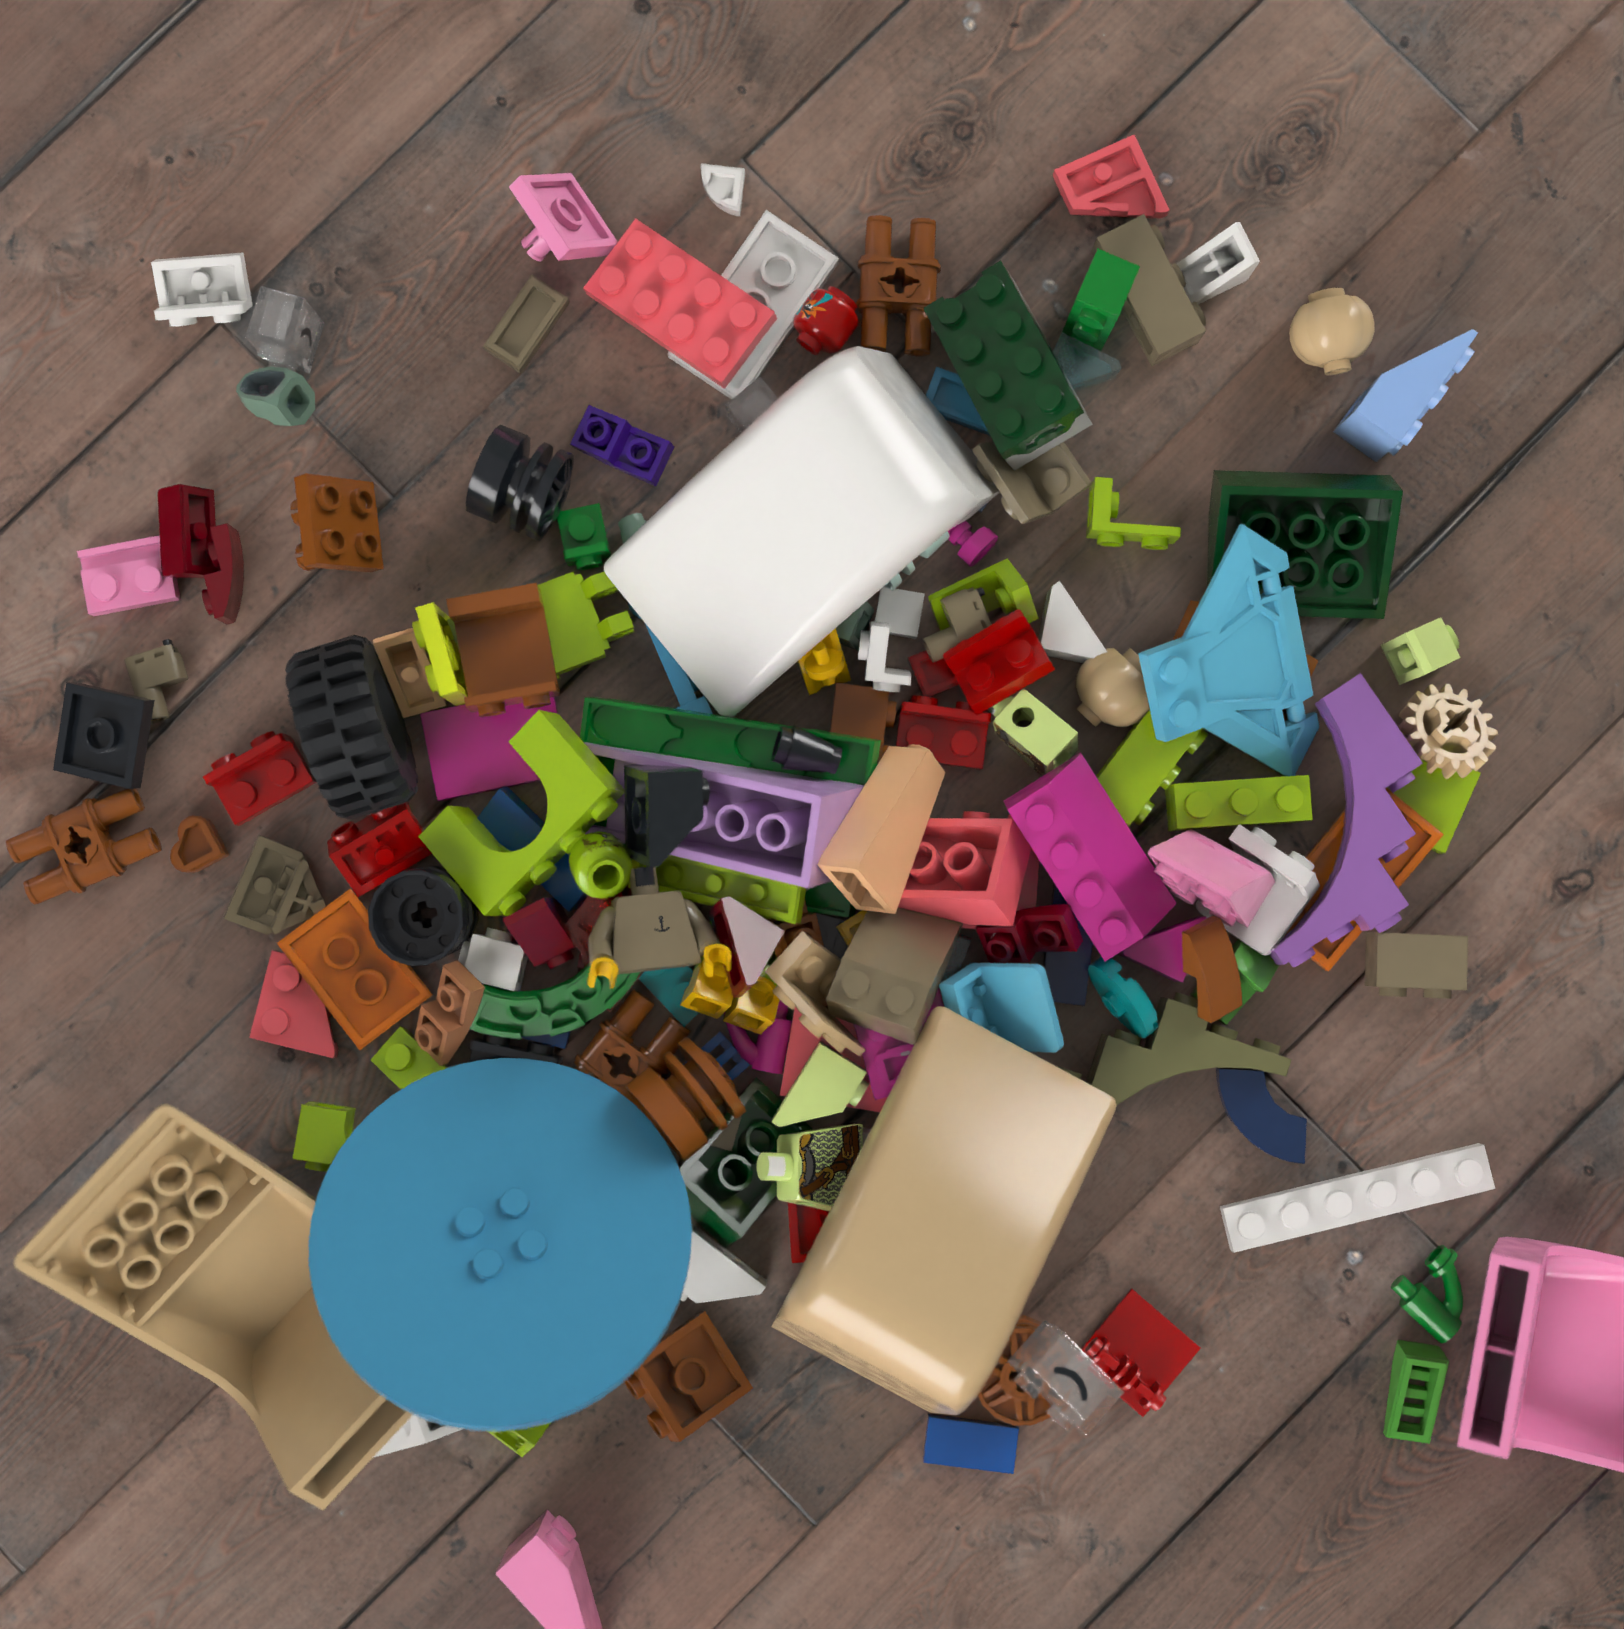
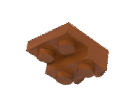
(688, 1379)

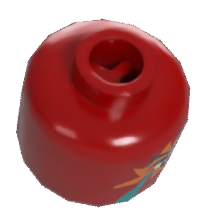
(825, 321)

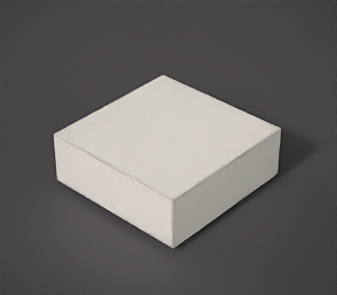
(900, 610)

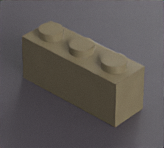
(1157, 302)

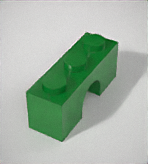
(1100, 299)

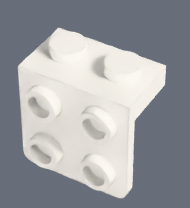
(1289, 895)

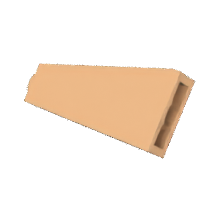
(884, 829)

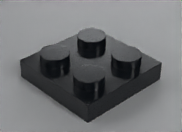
(103, 735)

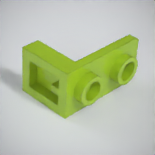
(1104, 504)
(1002, 589)

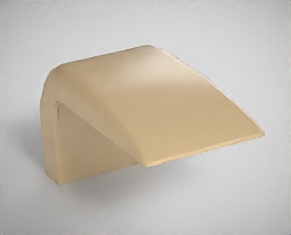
(947, 1215)
(213, 1269)

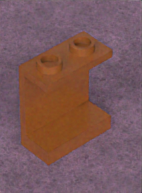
(504, 649)

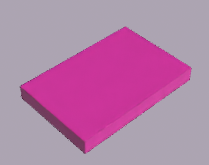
(474, 752)

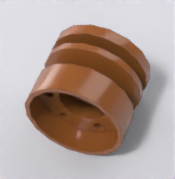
(686, 1098)
(1002, 1394)

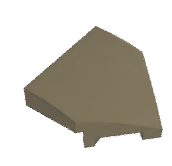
(274, 889)

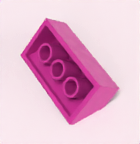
(1091, 856)

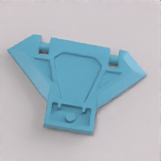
(1238, 662)

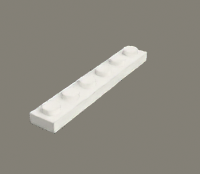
(1357, 1197)

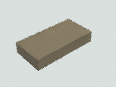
(526, 324)

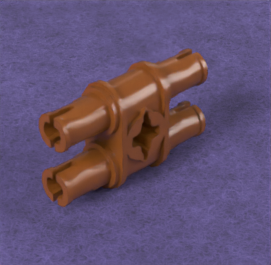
(918, 276)
(66, 832)
(617, 1040)

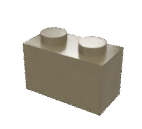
(1416, 961)

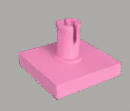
(562, 218)

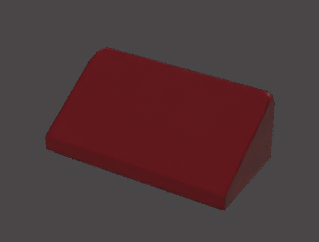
(185, 530)

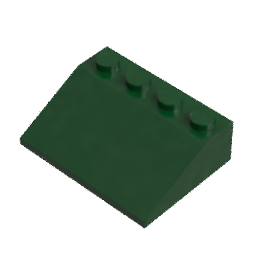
(1330, 526)

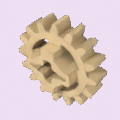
(1462, 747)

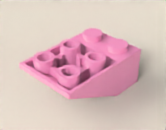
(1212, 874)

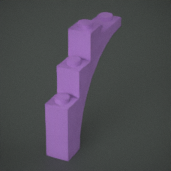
(1359, 888)

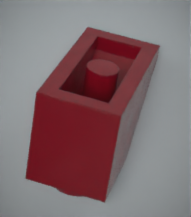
(542, 932)

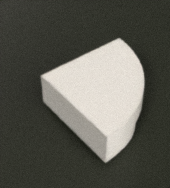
(724, 186)

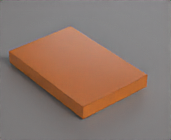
(351, 973)

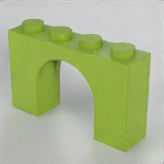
(577, 796)

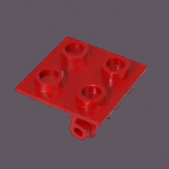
(1140, 1352)

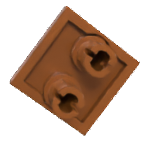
(337, 524)

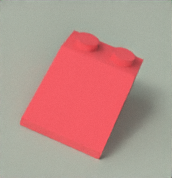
(968, 871)

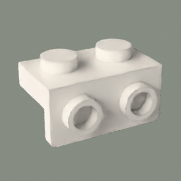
(201, 288)
(874, 650)

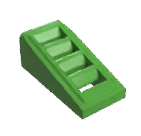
(1405, 1357)

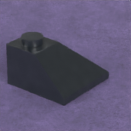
(661, 809)

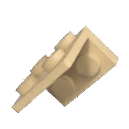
(803, 981)

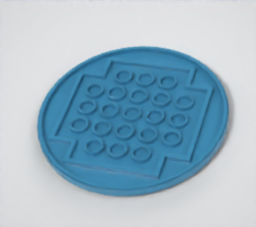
(500, 1244)

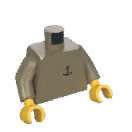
(651, 933)

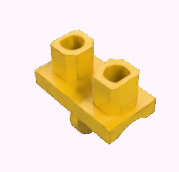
(824, 664)

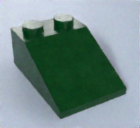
(725, 1184)

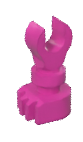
(974, 545)

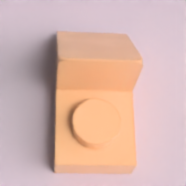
(405, 670)

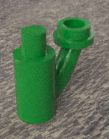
(1437, 1318)

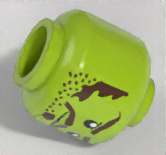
(600, 865)

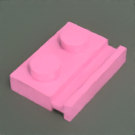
(125, 577)

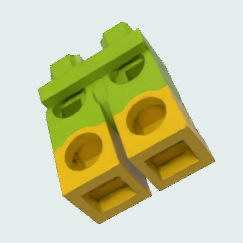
(713, 997)

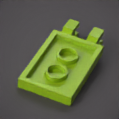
(572, 621)

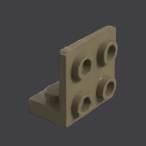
(1036, 487)

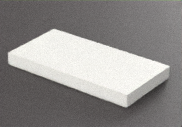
(779, 271)

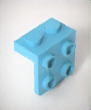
(1008, 1001)

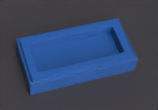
(970, 1443)

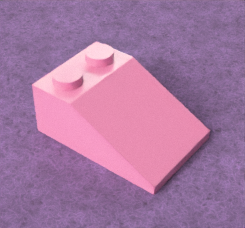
(550, 1575)

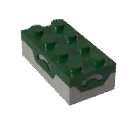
(1008, 367)

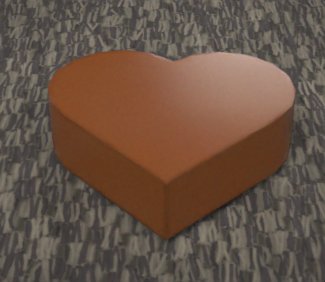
(197, 845)

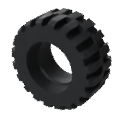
(351, 727)

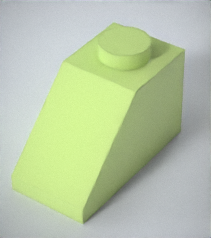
(1421, 650)
(822, 1088)

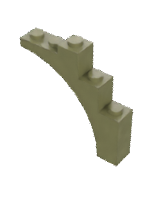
(1174, 1048)

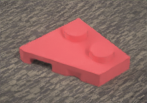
(1111, 183)
(291, 1011)

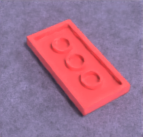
(680, 303)

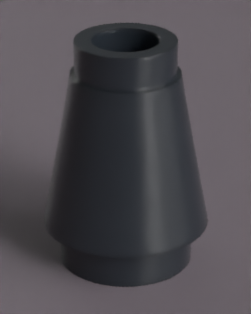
(805, 751)

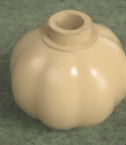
(1331, 330)
(1112, 689)

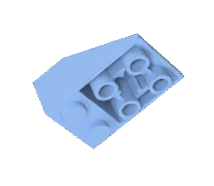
(1394, 403)

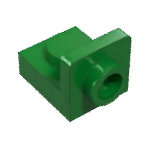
(584, 537)

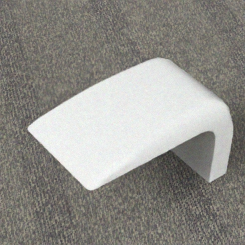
(798, 524)

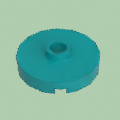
(1123, 997)

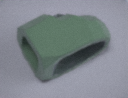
(277, 395)

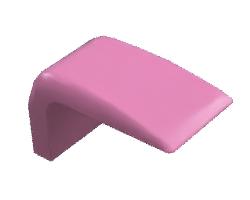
(1549, 1355)

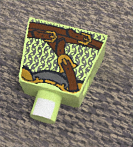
(1042, 743)
(812, 1164)

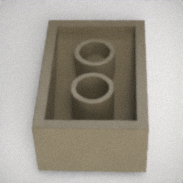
(893, 972)

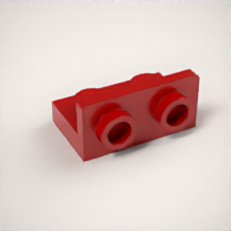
(998, 661)
(952, 734)
(259, 776)
(377, 847)

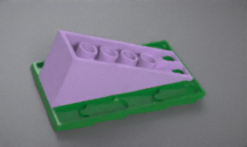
(756, 813)

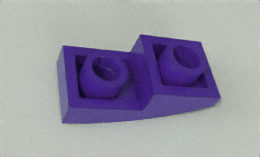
(622, 445)

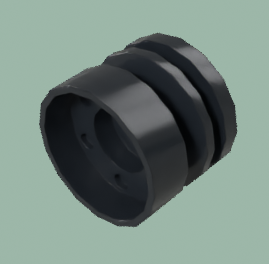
(510, 479)
(398, 921)

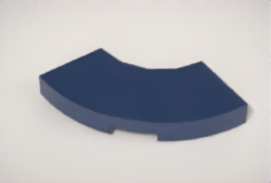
(1259, 1117)

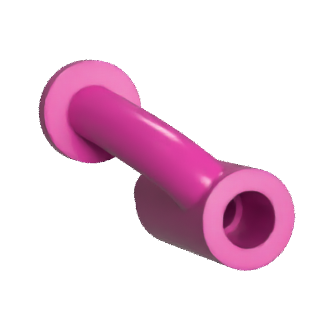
(771, 1046)

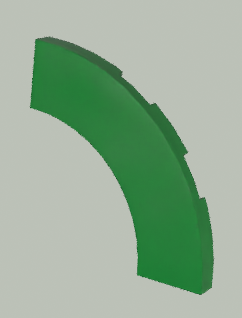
(549, 1009)

